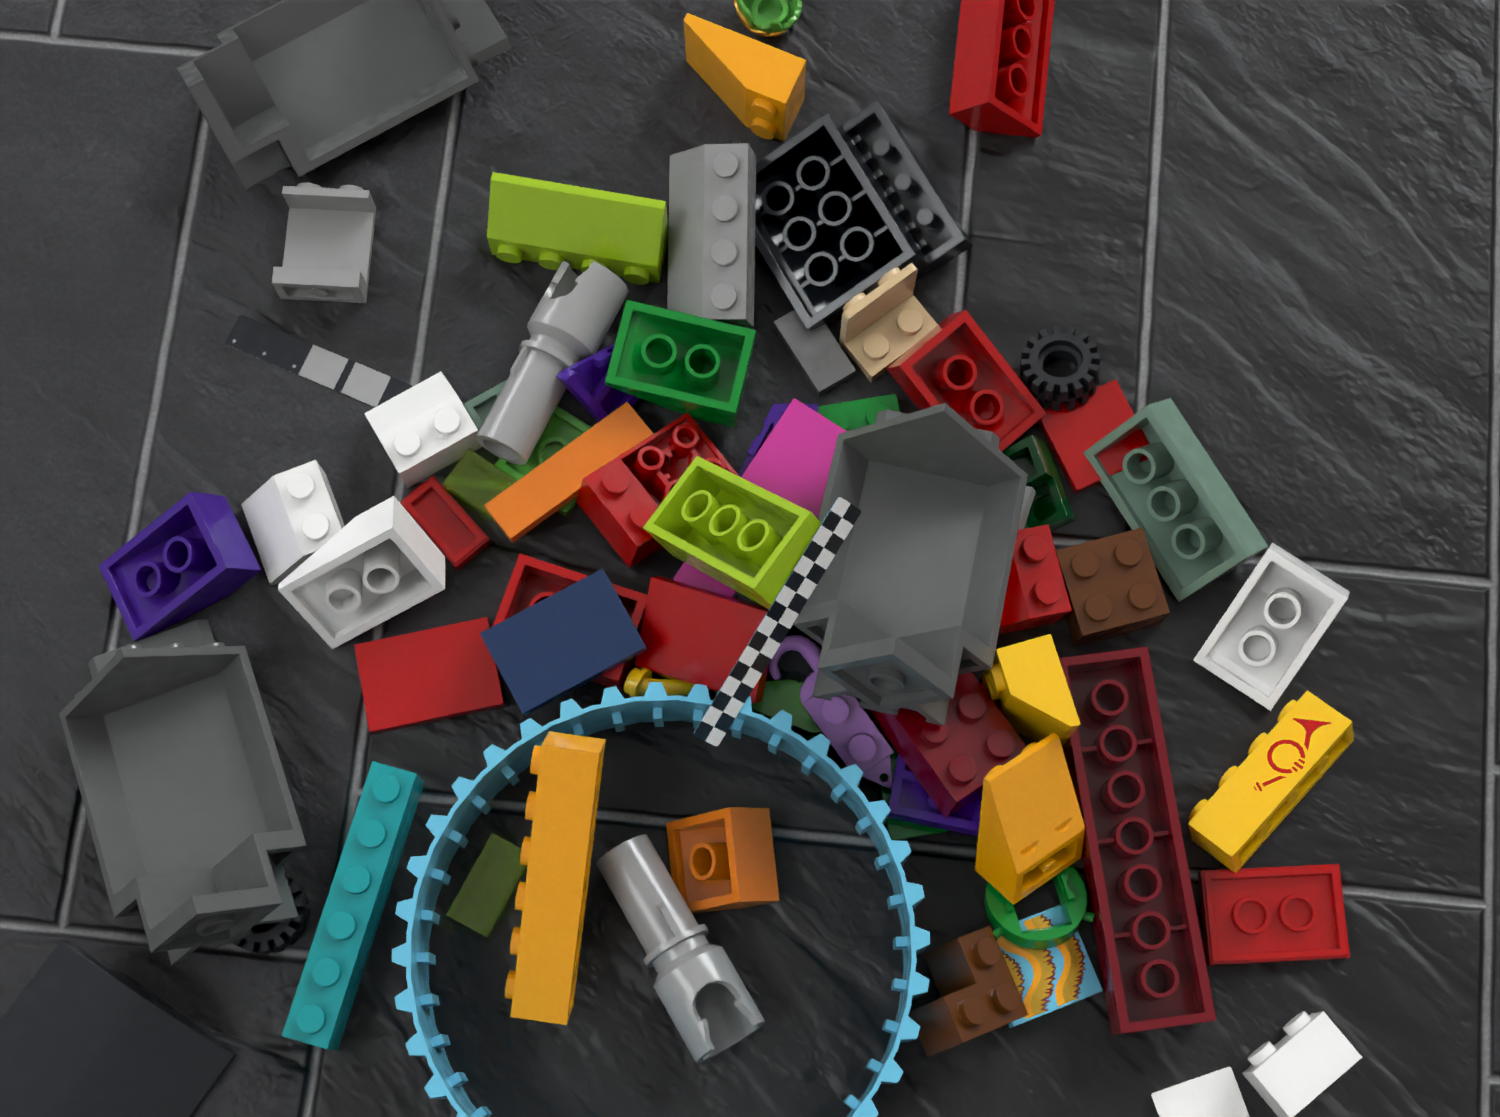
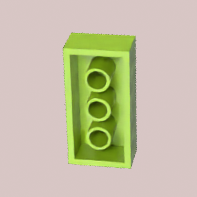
(733, 530)

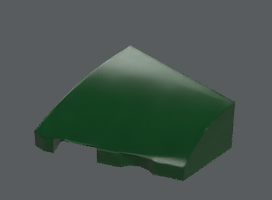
(1050, 501)

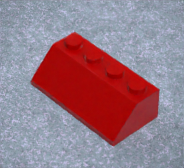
(1002, 65)

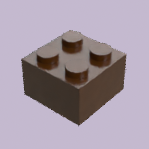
(1111, 587)

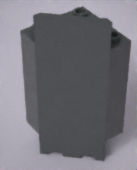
(333, 74)
(922, 567)
(184, 789)

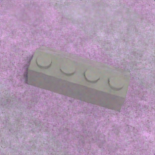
(712, 233)

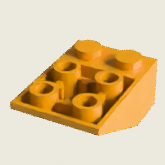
(1028, 821)

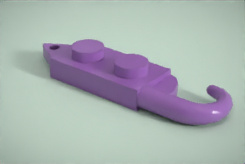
(841, 719)

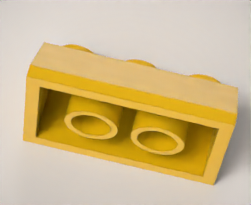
(1032, 689)

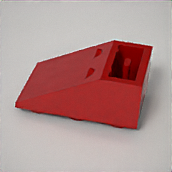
(634, 484)

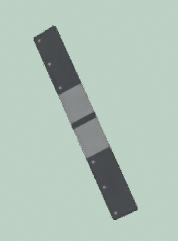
(313, 362)

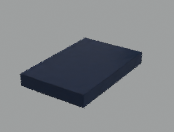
(563, 642)

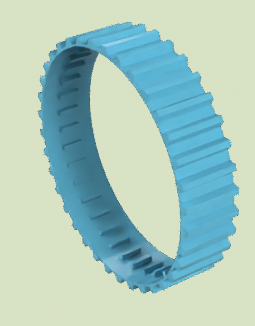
(616, 713)

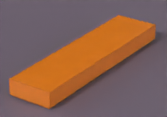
(561, 475)

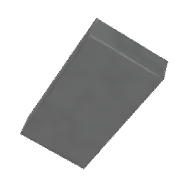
(815, 353)

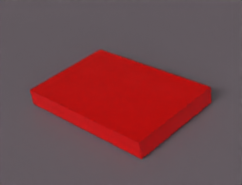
(697, 634)
(428, 676)
(1273, 914)

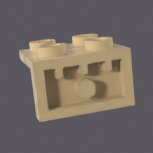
(884, 322)

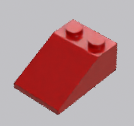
(969, 374)
(1035, 583)

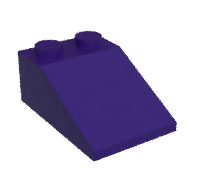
(179, 564)

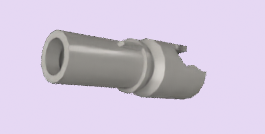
(562, 331)
(693, 975)

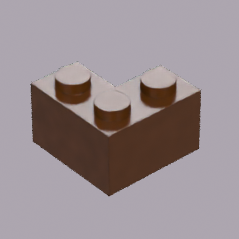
(973, 989)

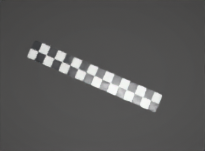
(777, 622)

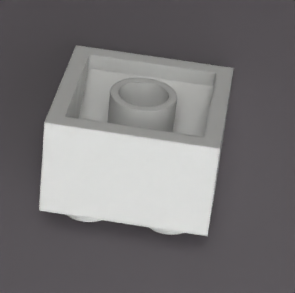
(424, 429)
(292, 518)

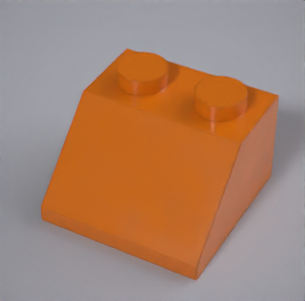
(723, 859)

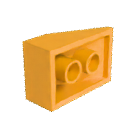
(749, 76)

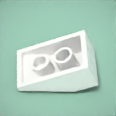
(366, 574)
(1272, 626)

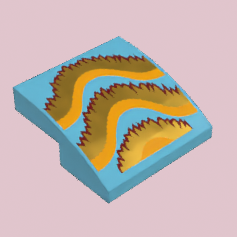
(1049, 976)

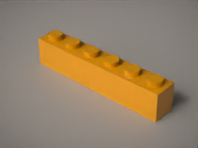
(556, 877)

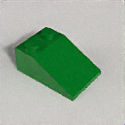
(681, 362)

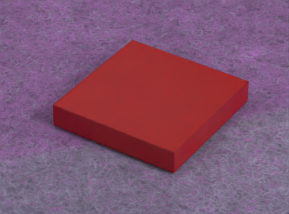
(1078, 429)

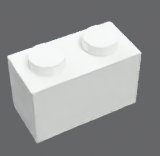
(1300, 1063)

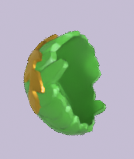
(768, 17)

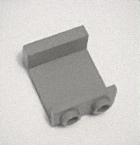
(326, 244)

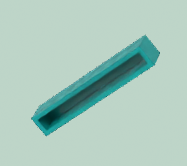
(354, 907)

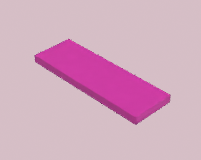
(789, 464)

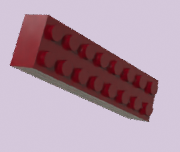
(1134, 847)

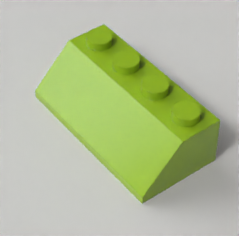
(577, 226)

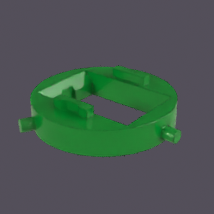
(1073, 901)

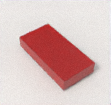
(445, 523)

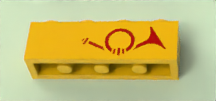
(1270, 780)

